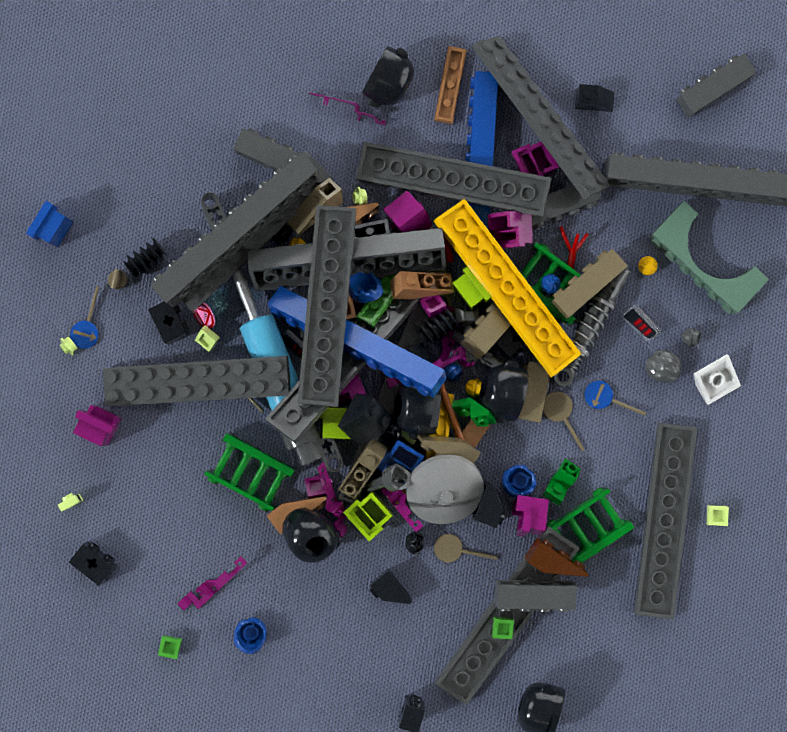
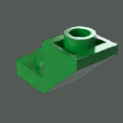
(479, 414)
(561, 481)

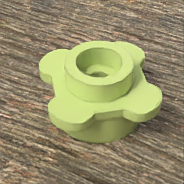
(359, 196)
(68, 345)

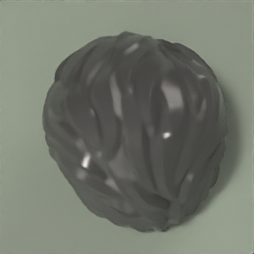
(663, 366)

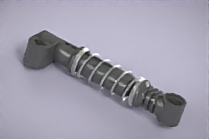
(588, 330)

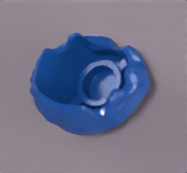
(365, 287)
(518, 481)
(250, 635)

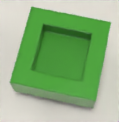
(502, 627)
(170, 647)

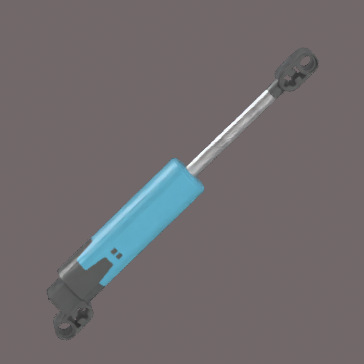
(265, 340)

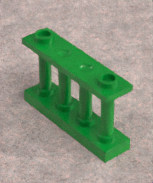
(542, 250)
(266, 461)
(604, 536)

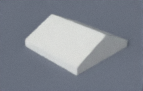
(716, 379)

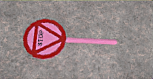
(205, 316)

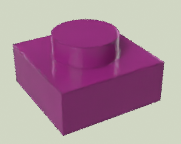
(433, 305)
(314, 486)

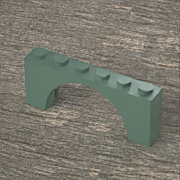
(673, 240)

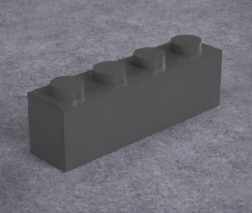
(716, 85)
(263, 150)
(564, 202)
(535, 595)

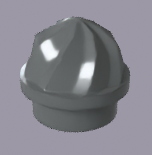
(691, 337)

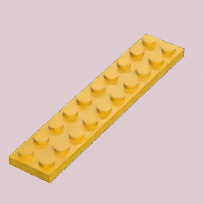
(507, 287)

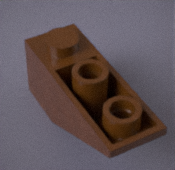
(549, 560)

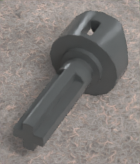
(467, 320)
(392, 479)

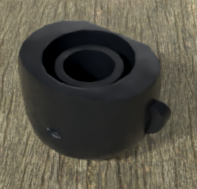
(389, 78)
(504, 391)
(416, 412)
(310, 535)
(540, 707)

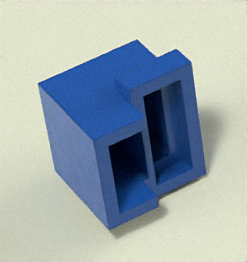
(49, 225)
(402, 455)

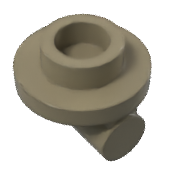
(117, 279)

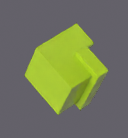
(471, 289)
(331, 419)
(368, 515)

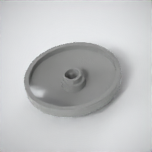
(444, 489)

